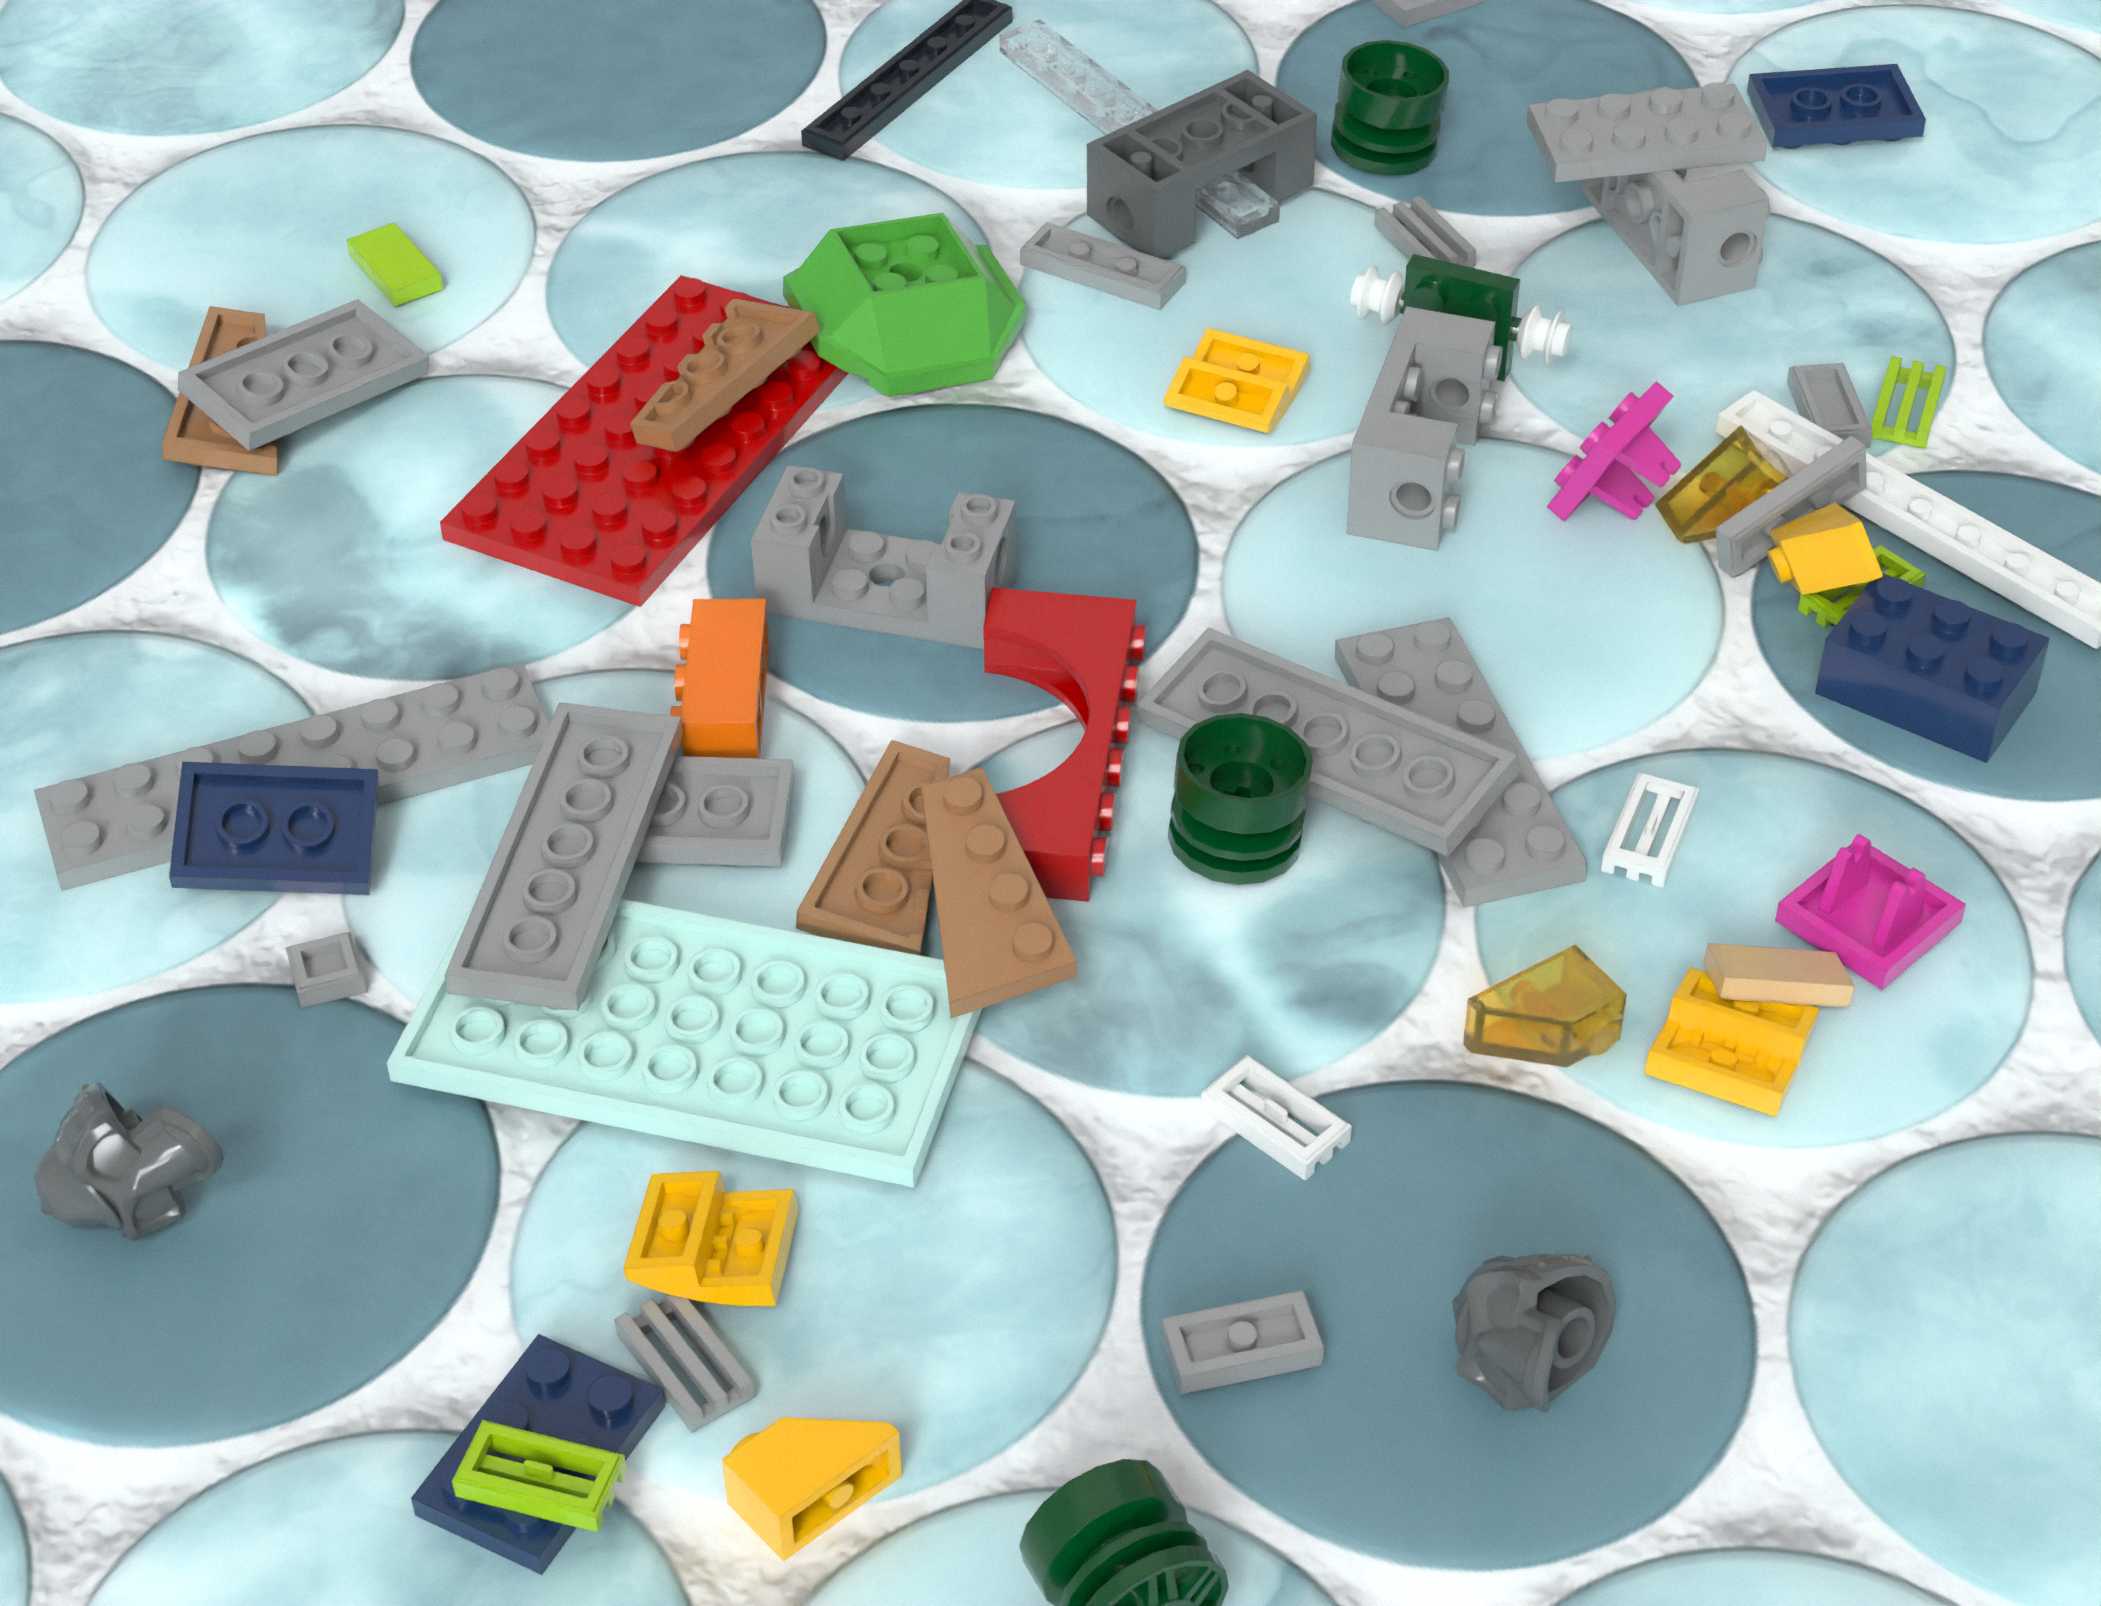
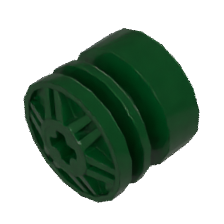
(1389, 107)
(1239, 798)
(1120, 1542)

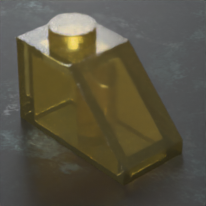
(1722, 486)
(1548, 1013)

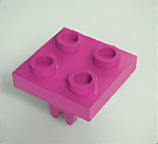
(1614, 453)
(1870, 912)

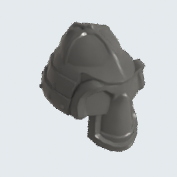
(122, 1168)
(1532, 1326)

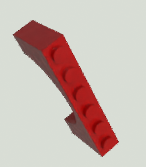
(1084, 657)

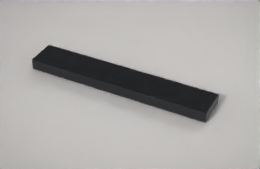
(905, 77)

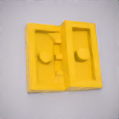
(1238, 380)
(1731, 1046)
(711, 1241)

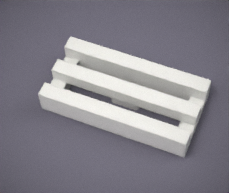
(1639, 860)
(1267, 1122)

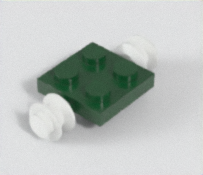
(1466, 293)

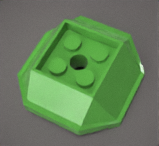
(908, 304)

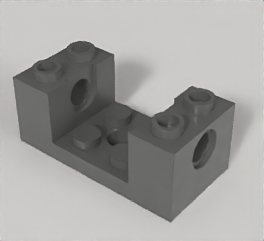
(1149, 171)

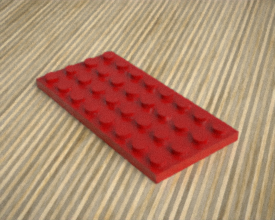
(621, 513)

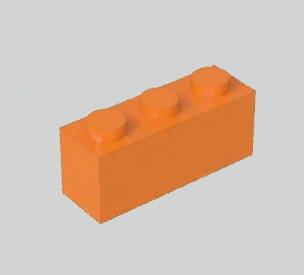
(723, 678)

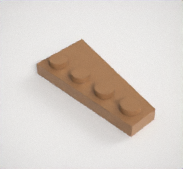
(730, 365)
(191, 433)
(880, 866)
(989, 904)

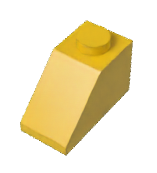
(1823, 551)
(808, 1476)

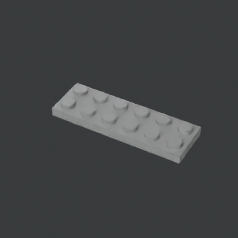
(1364, 750)
(1522, 837)
(565, 857)

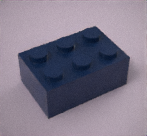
(1932, 666)

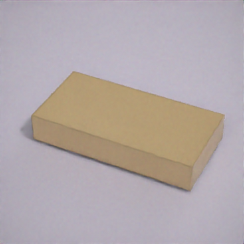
(1778, 975)

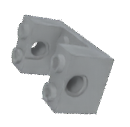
(1691, 235)
(1422, 406)
(830, 574)

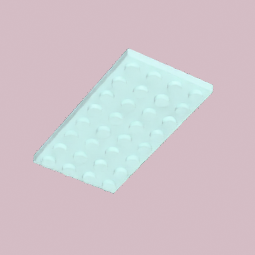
(717, 1042)

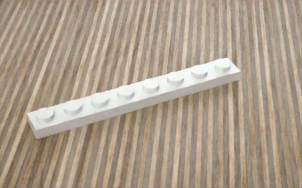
(1935, 523)

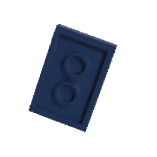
(1835, 105)
(274, 828)
(554, 1395)

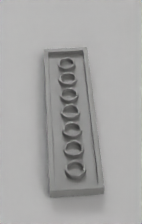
(414, 739)

